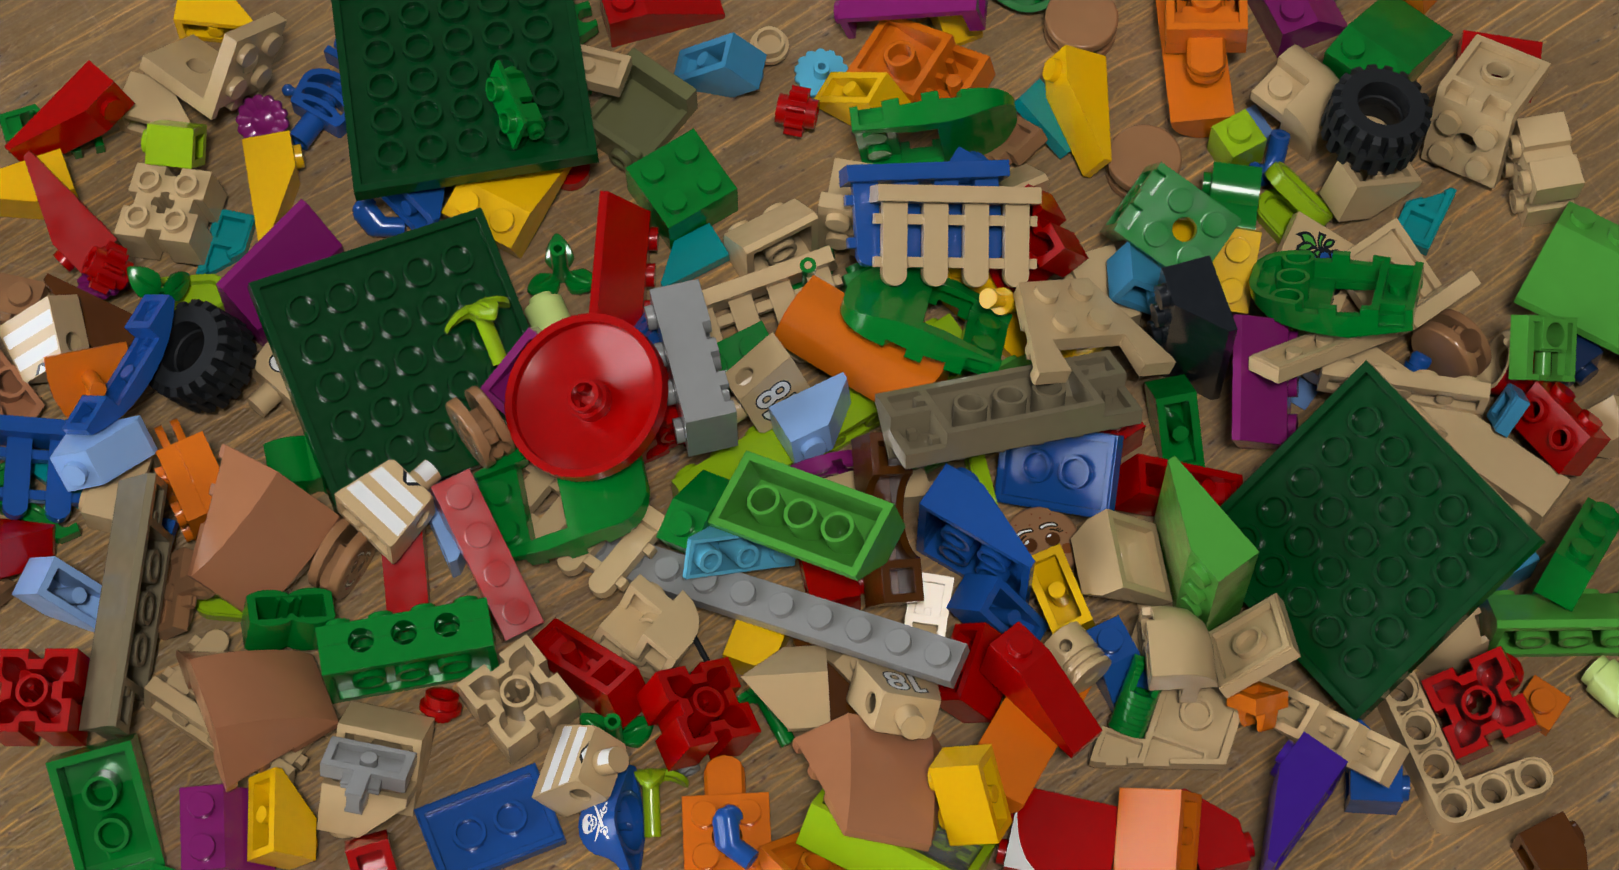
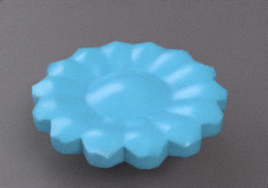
(815, 68)

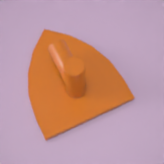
(82, 373)

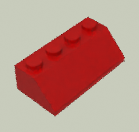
(622, 259)

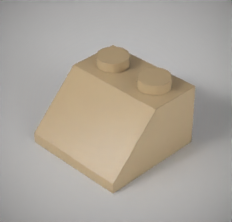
(772, 237)
(393, 730)

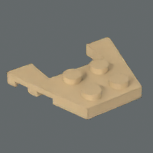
(1079, 316)
(1178, 735)

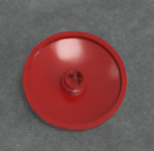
(586, 397)

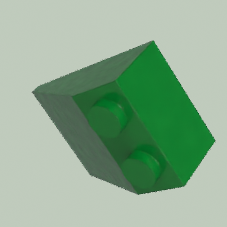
(1388, 35)
(107, 806)

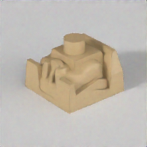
(1121, 559)

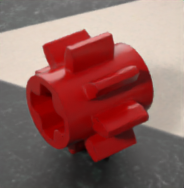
(797, 111)
(107, 267)

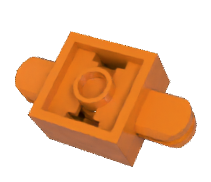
(1206, 34)
(188, 471)
(723, 786)

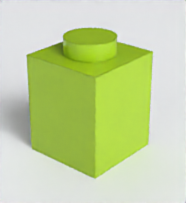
(1237, 140)
(174, 144)

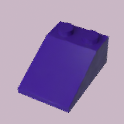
(1303, 782)

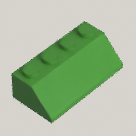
(808, 517)
(1541, 628)

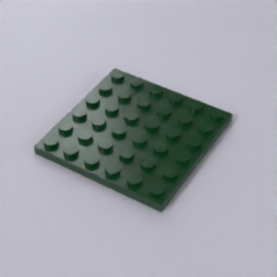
(420, 99)
(371, 351)
(1374, 539)

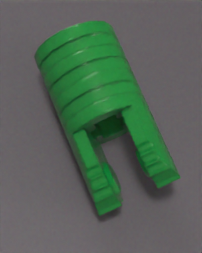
(1134, 703)

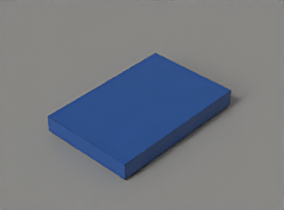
(1062, 474)
(490, 824)

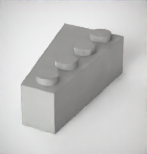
(693, 364)

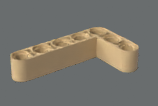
(1453, 787)

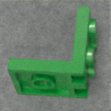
(1154, 205)

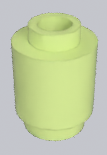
(545, 309)
(1603, 683)

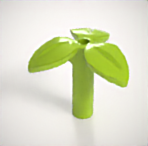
(483, 314)
(650, 780)

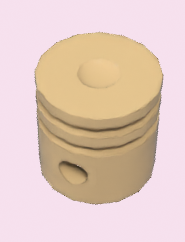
(1078, 655)

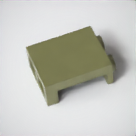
(645, 114)

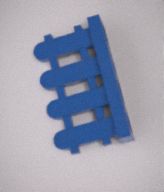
(862, 176)
(19, 437)

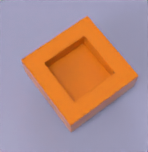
(1545, 702)

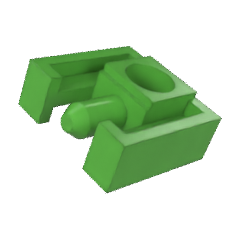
(1537, 338)

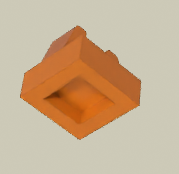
(1259, 705)

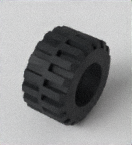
(1386, 97)
(224, 359)

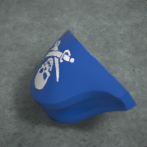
(617, 825)

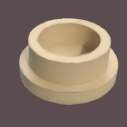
(771, 42)

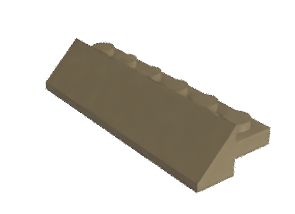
(1004, 411)
(128, 607)

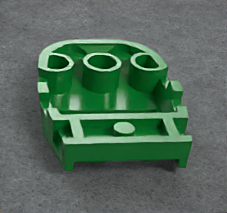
(971, 120)
(1301, 288)
(898, 314)
(591, 508)

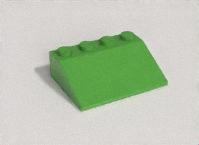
(1578, 276)
(1201, 549)

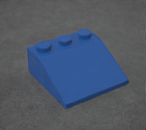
(969, 532)

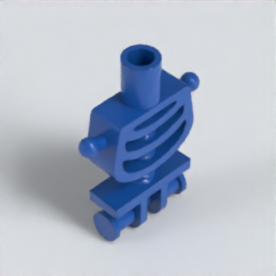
(317, 102)

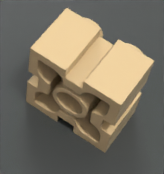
(1542, 169)
(170, 214)
(521, 675)

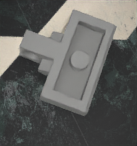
(366, 769)

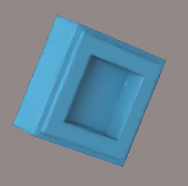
(1508, 409)

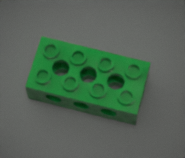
(408, 660)

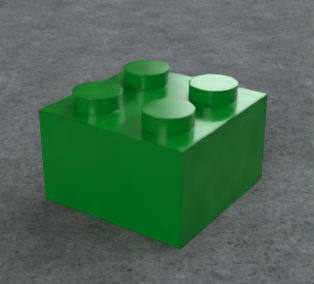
(682, 187)

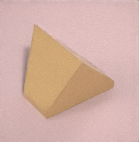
(794, 686)

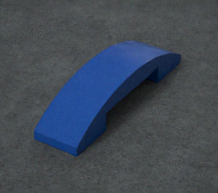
(151, 328)

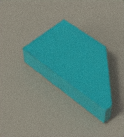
(1035, 108)

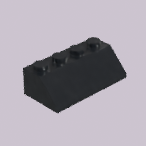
(1194, 324)

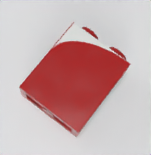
(1060, 834)

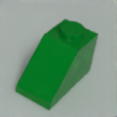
(1175, 419)
(691, 509)

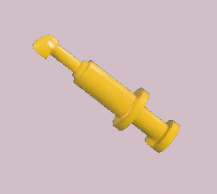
(998, 300)

